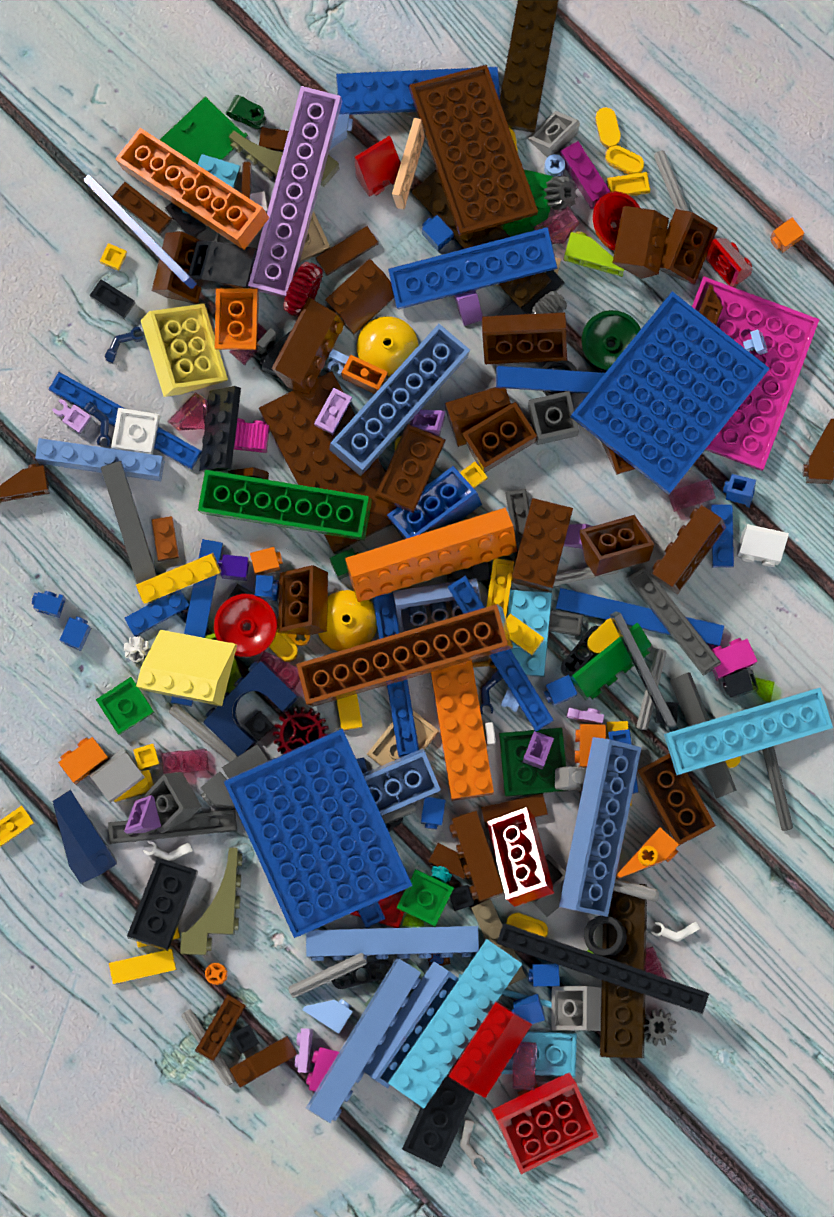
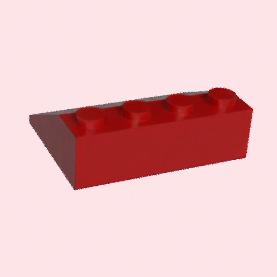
(545, 1123)

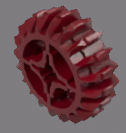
(303, 286)
(291, 719)

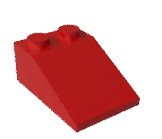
(377, 166)
(728, 262)

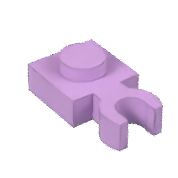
(74, 417)
(590, 716)

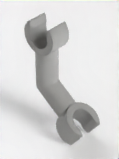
(464, 1143)

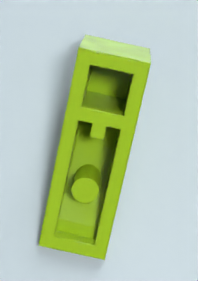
(588, 253)

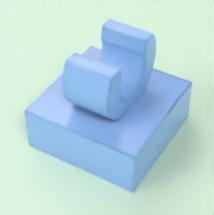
(756, 343)
(338, 359)

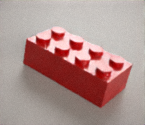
(520, 857)

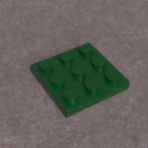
(524, 778)

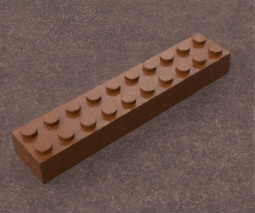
(404, 655)

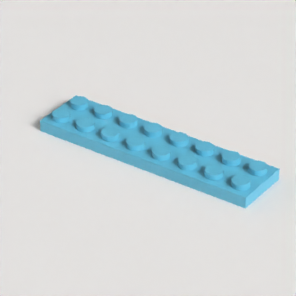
(748, 731)
(455, 1023)

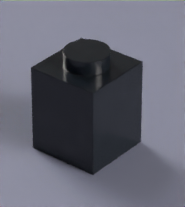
(740, 684)

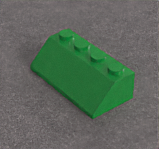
(608, 665)

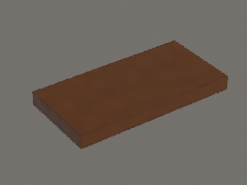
(410, 468)

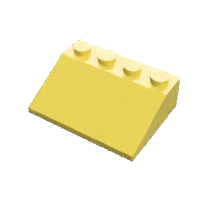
(183, 349)
(187, 667)

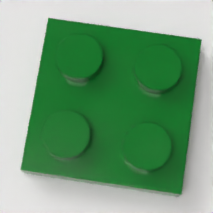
(125, 706)
(425, 898)

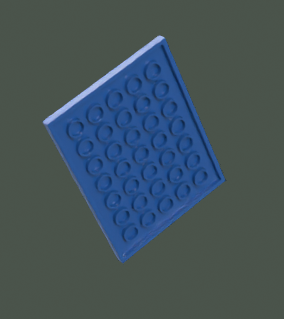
(670, 392)
(318, 833)

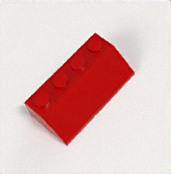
(490, 1049)

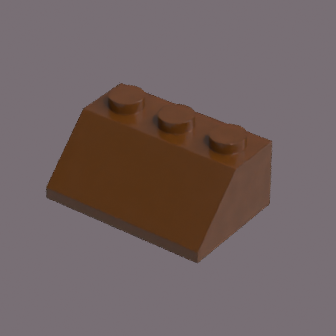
(640, 241)
(686, 245)
(166, 283)
(361, 296)
(473, 409)
(499, 437)
(615, 545)
(303, 601)

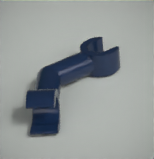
(112, 351)
(104, 428)
(485, 697)

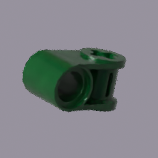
(244, 111)

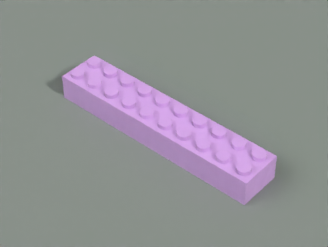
(295, 191)

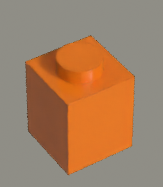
(786, 235)
(266, 561)

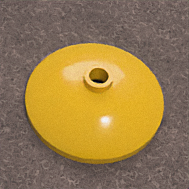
(372, 348)
(349, 634)

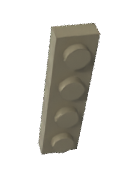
(491, 926)

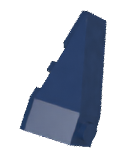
(83, 845)

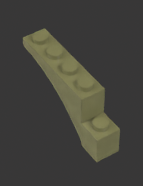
(270, 160)
(220, 915)

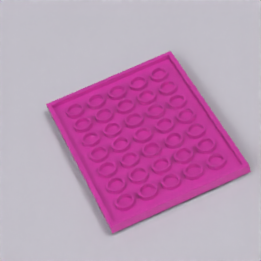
(787, 336)

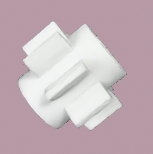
(136, 649)

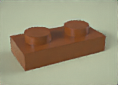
(165, 538)

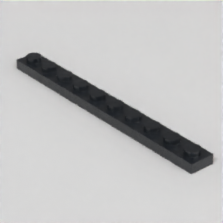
(603, 968)

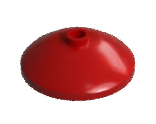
(608, 213)
(235, 614)

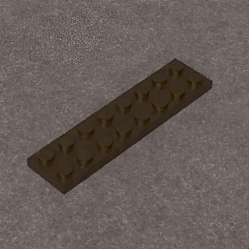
(527, 62)
(432, 197)
(621, 1008)

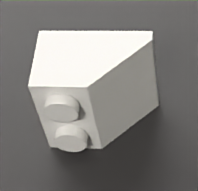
(762, 545)

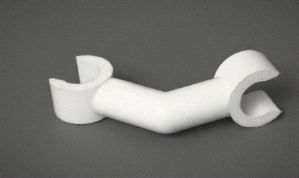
(181, 851)
(677, 936)

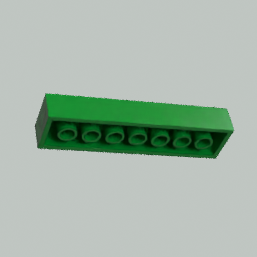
(285, 505)

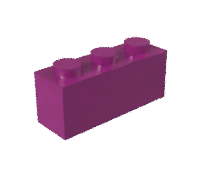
(584, 173)

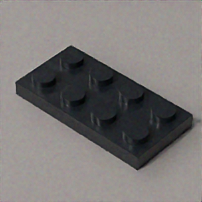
(220, 429)
(162, 904)
(439, 1122)

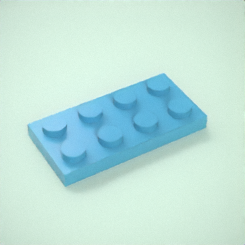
(534, 611)

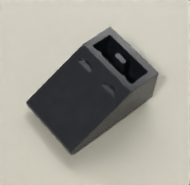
(221, 265)

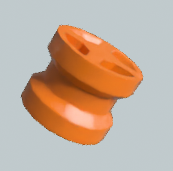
(216, 970)

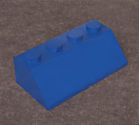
(441, 504)

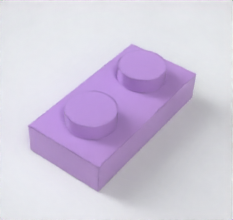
(333, 411)
(303, 1059)

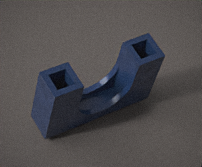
(223, 719)

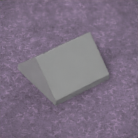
(554, 133)
(116, 775)

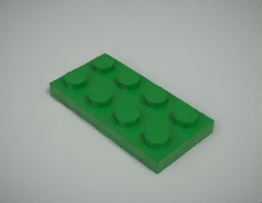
(537, 184)

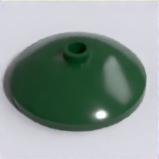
(604, 328)

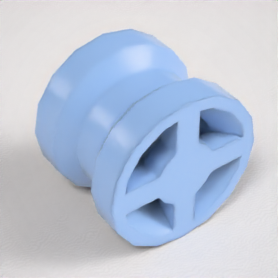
(554, 170)
(510, 701)

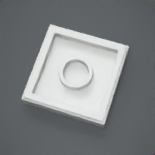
(135, 431)

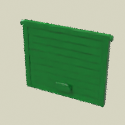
(203, 132)

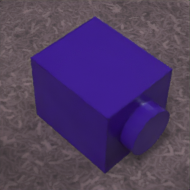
(234, 567)

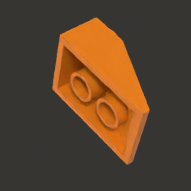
(236, 319)
(664, 846)

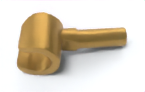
(489, 663)

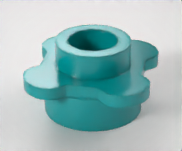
(441, 874)

